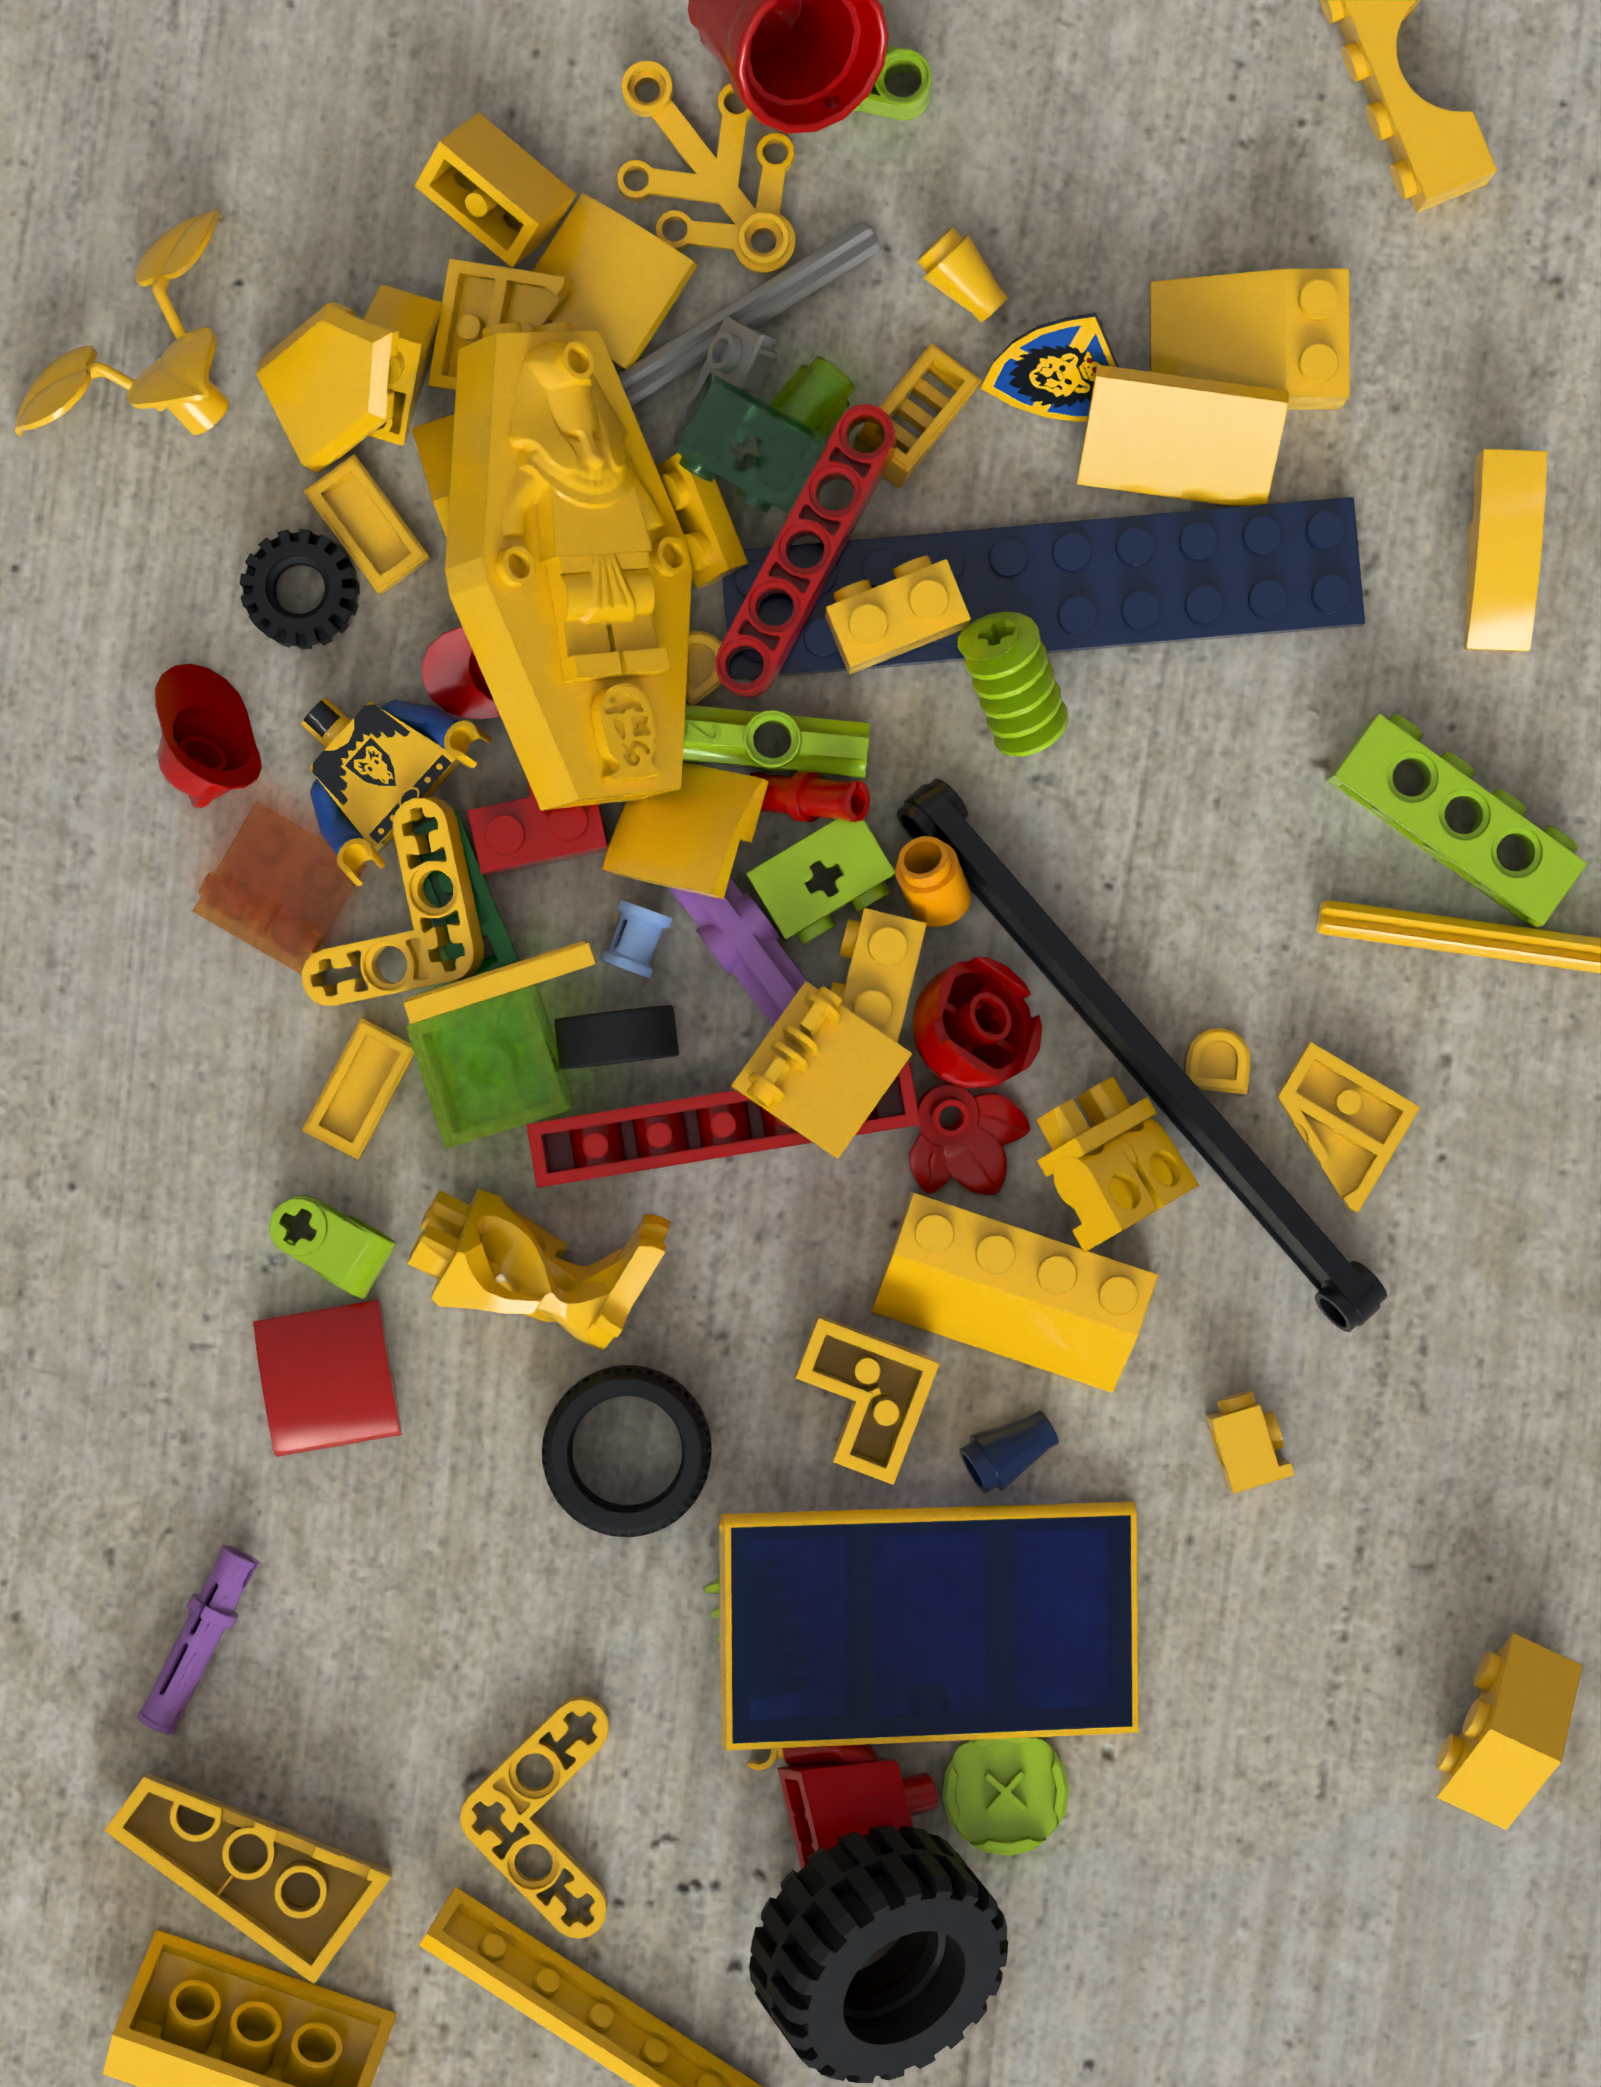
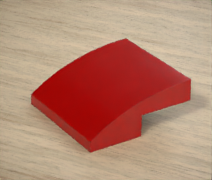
(327, 1378)

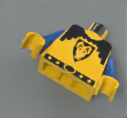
(376, 767)

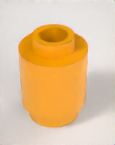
(932, 881)

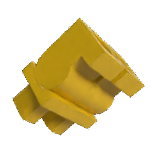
(1115, 1168)

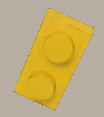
(705, 523)

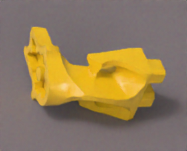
(507, 1264)

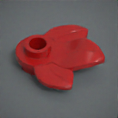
(970, 1146)

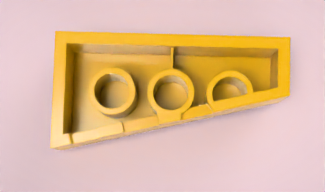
(257, 1875)

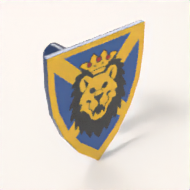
(1052, 368)

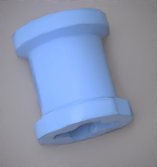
(635, 938)

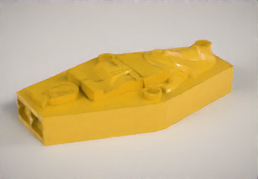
(568, 566)

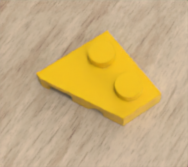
(487, 296)
(1344, 1120)

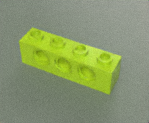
(1367, 778)

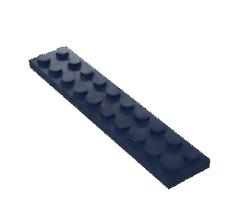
(1100, 580)

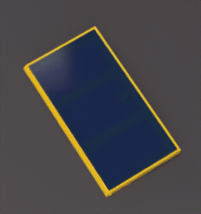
(928, 1624)

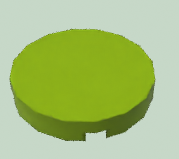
(1005, 1793)

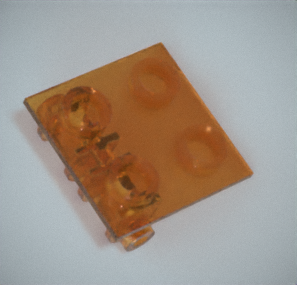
(276, 888)

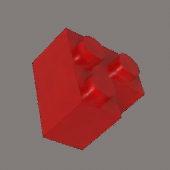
(522, 836)

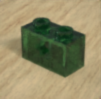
(729, 413)

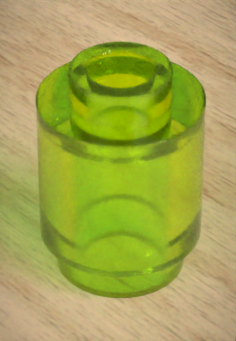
(816, 395)

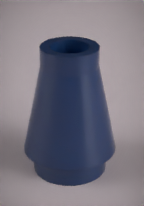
(1006, 1451)

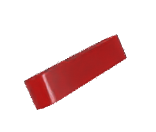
(812, 520)

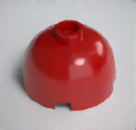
(976, 1024)

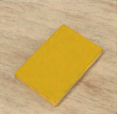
(1182, 437)

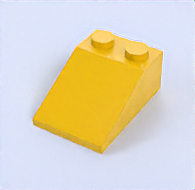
(1258, 331)

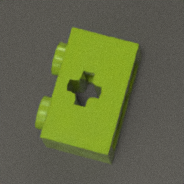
(784, 878)

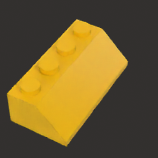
(1014, 1292)
(236, 2024)

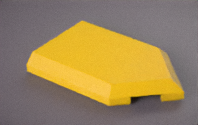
(330, 383)

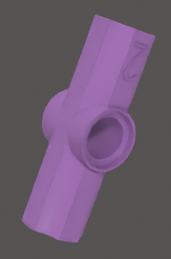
(745, 947)

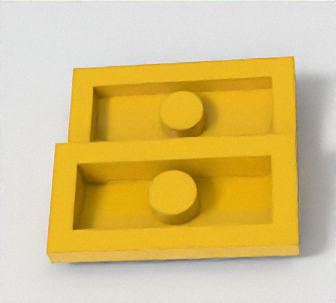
(619, 277)
(688, 834)

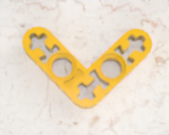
(422, 943)
(523, 1802)

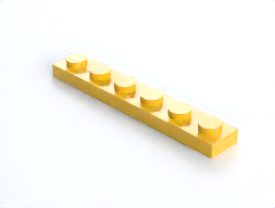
(570, 2000)

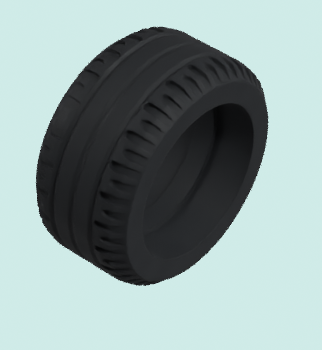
(601, 1514)

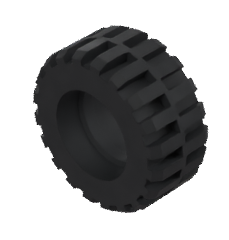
(845, 1911)

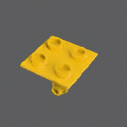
(821, 1069)

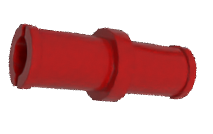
(810, 797)

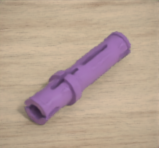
(209, 1617)

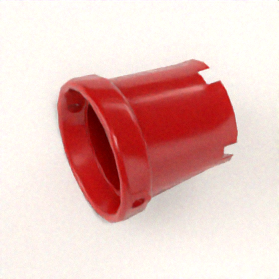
(796, 59)

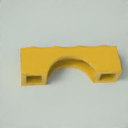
(1433, 148)

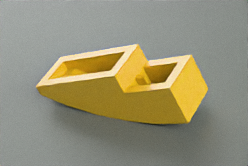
(1505, 549)

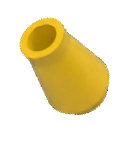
(961, 274)

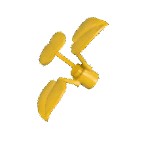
(175, 380)

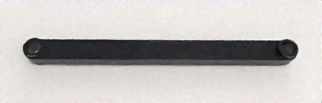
(1346, 1289)

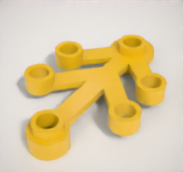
(714, 178)

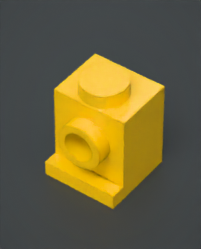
(1247, 1442)

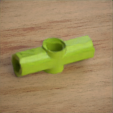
(816, 743)

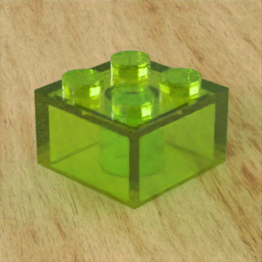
(491, 1066)

